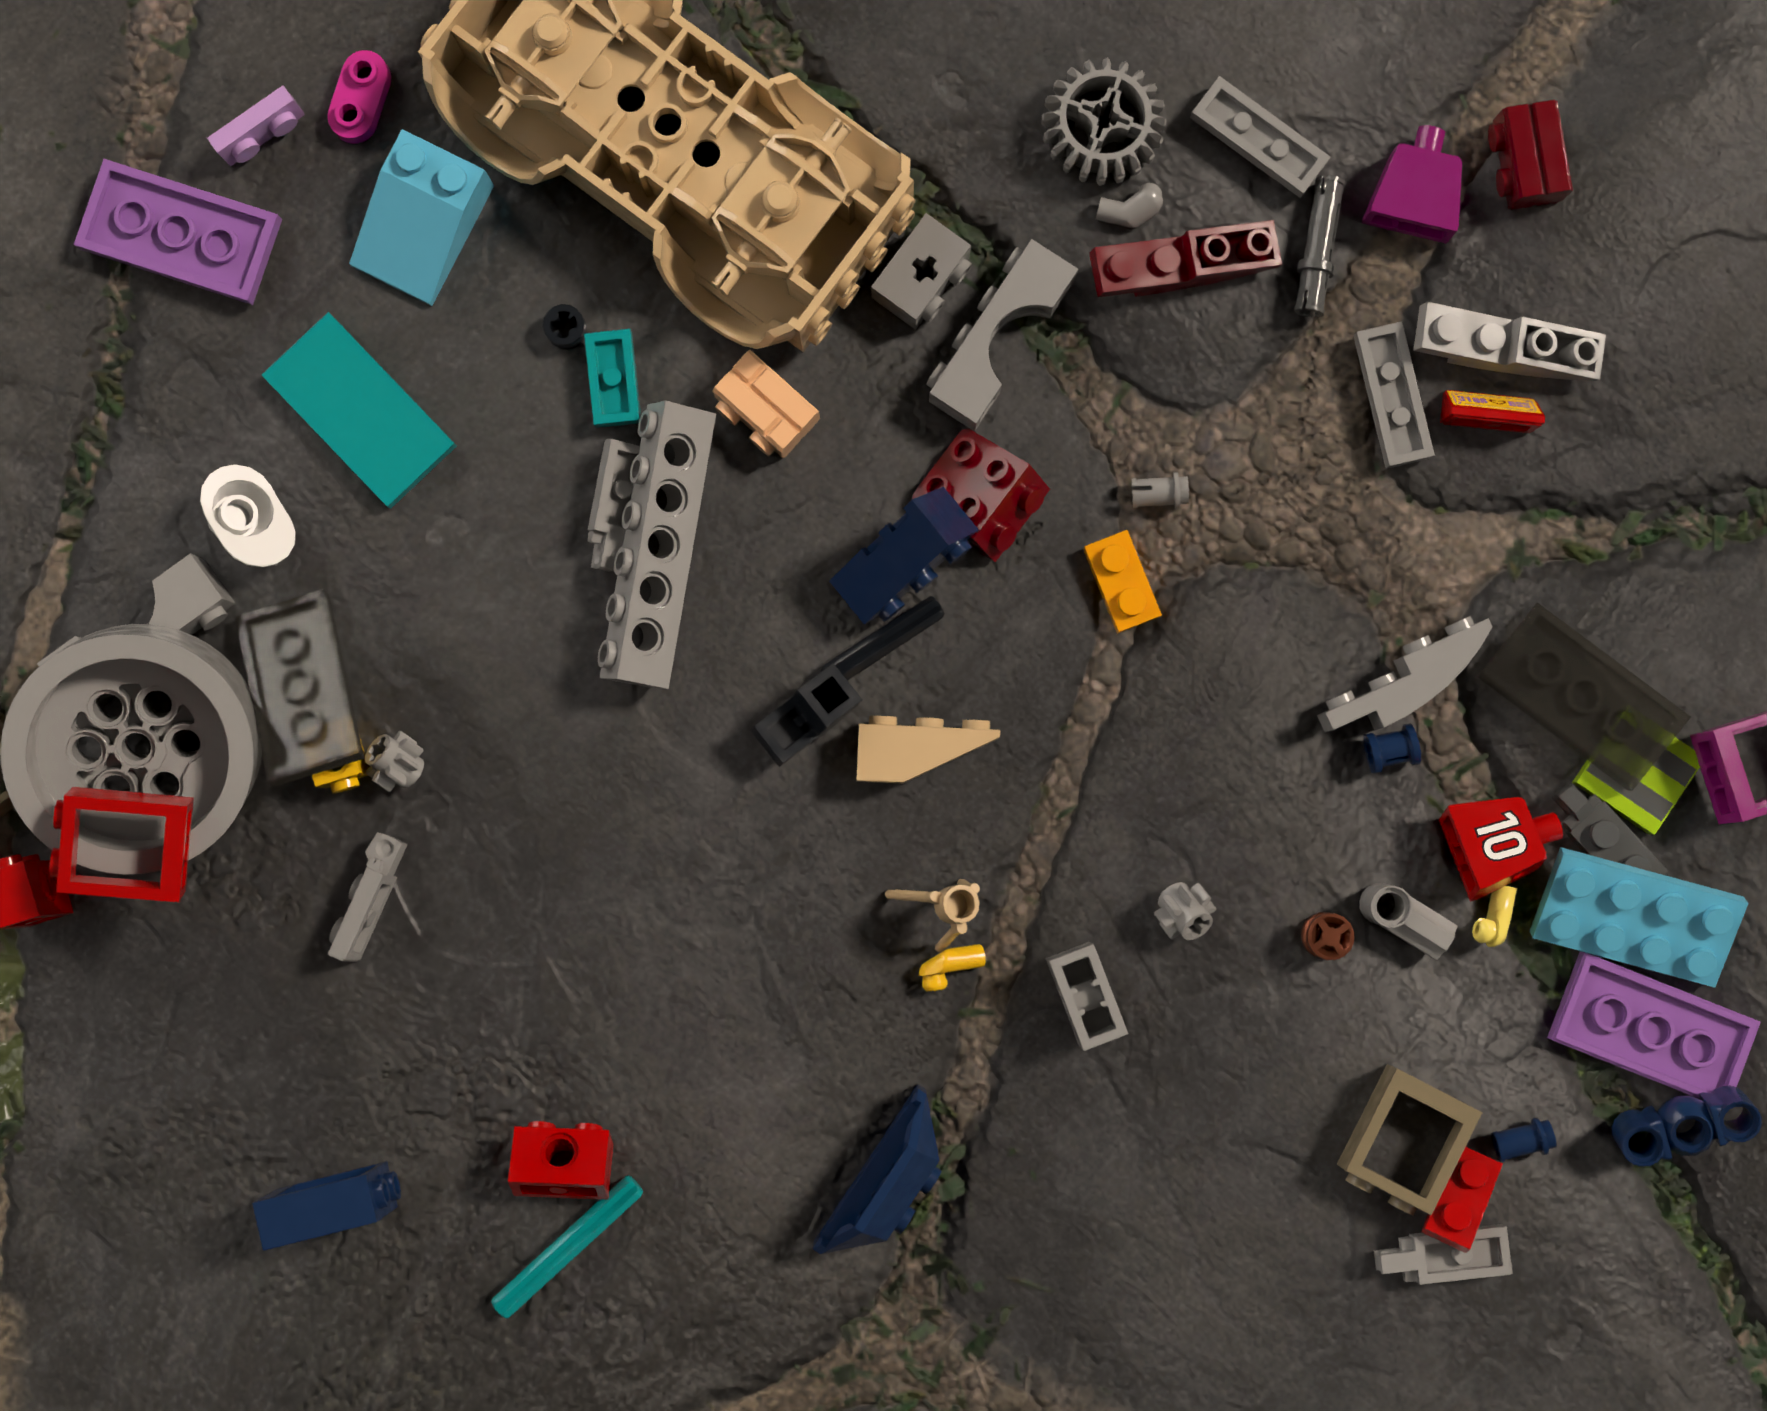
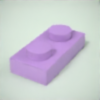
(246, 133)

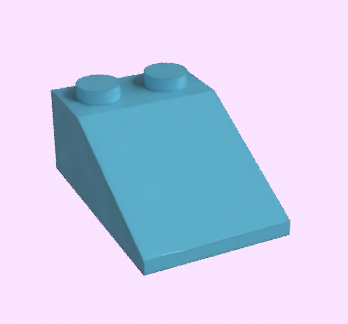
(419, 217)

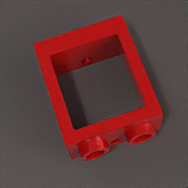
(175, 849)

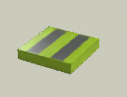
(1653, 796)

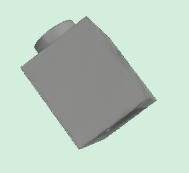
(925, 247)
(1086, 996)

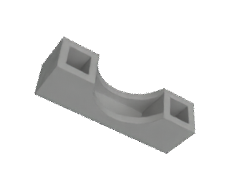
(1033, 287)
(185, 599)

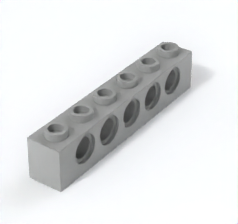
(675, 527)

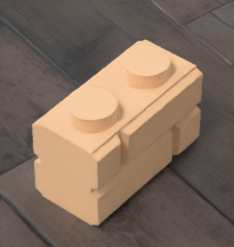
(764, 405)

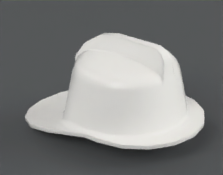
(247, 516)

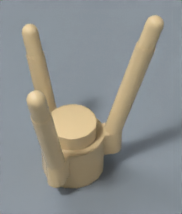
(952, 905)

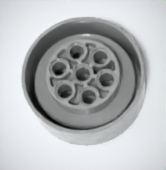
(62, 704)

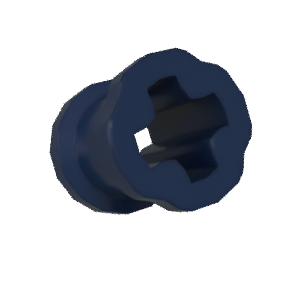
(1392, 748)

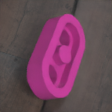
(359, 94)

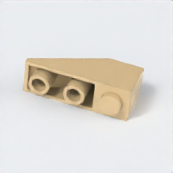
(904, 752)

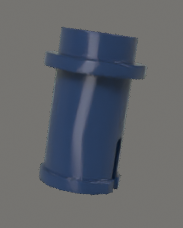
(1524, 1140)

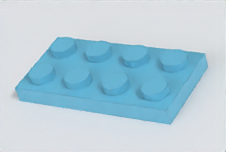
(1638, 917)

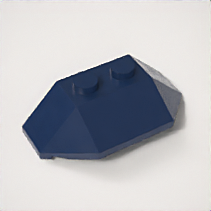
(887, 1182)

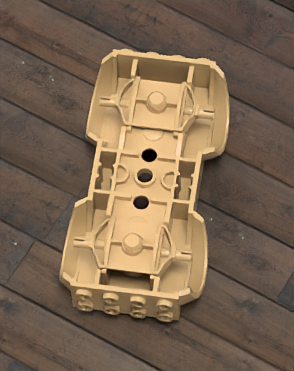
(747, 245)

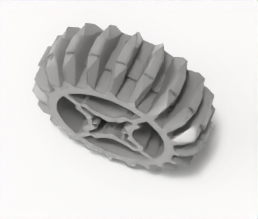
(1120, 126)

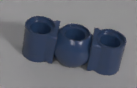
(1709, 1125)

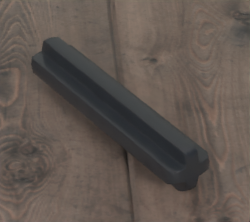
(888, 638)

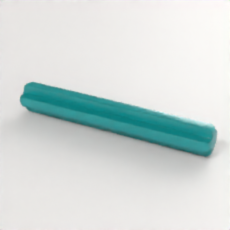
(566, 1247)

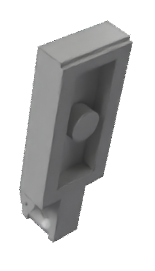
(610, 498)
(368, 899)
(1432, 1261)

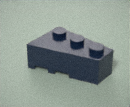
(905, 556)

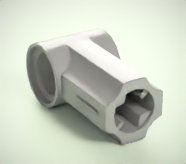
(1409, 920)

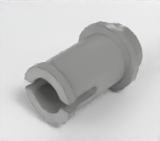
(1160, 491)

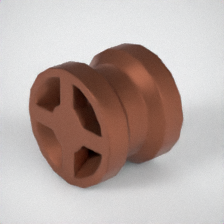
(1339, 938)

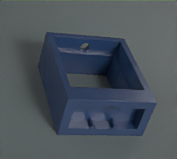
(326, 1205)

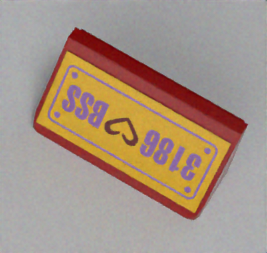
(1491, 411)

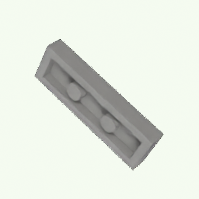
(1259, 137)
(1393, 395)

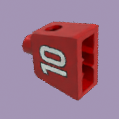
(1497, 842)

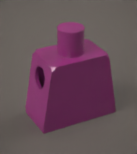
(1419, 189)

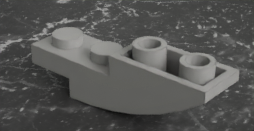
(1509, 345)
(1423, 675)

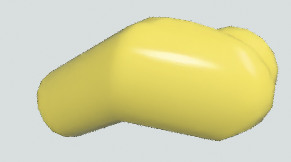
(1495, 927)

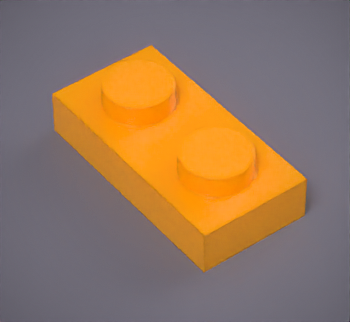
(1122, 581)

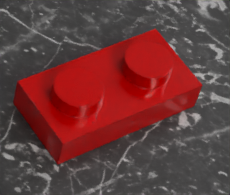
(1463, 1201)

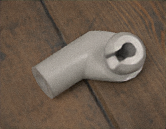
(1133, 211)

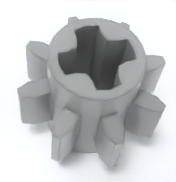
(394, 761)
(1185, 911)

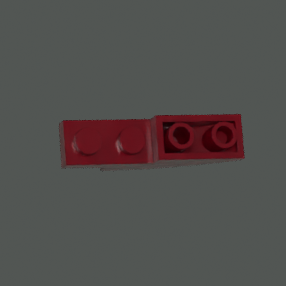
(1185, 261)

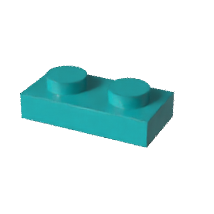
(612, 378)

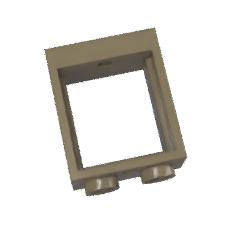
(1370, 1122)

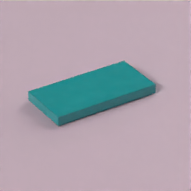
(359, 410)

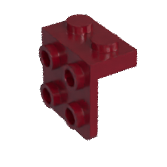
(990, 487)

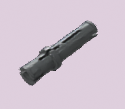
(1317, 262)

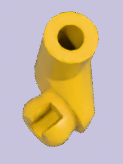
(950, 960)

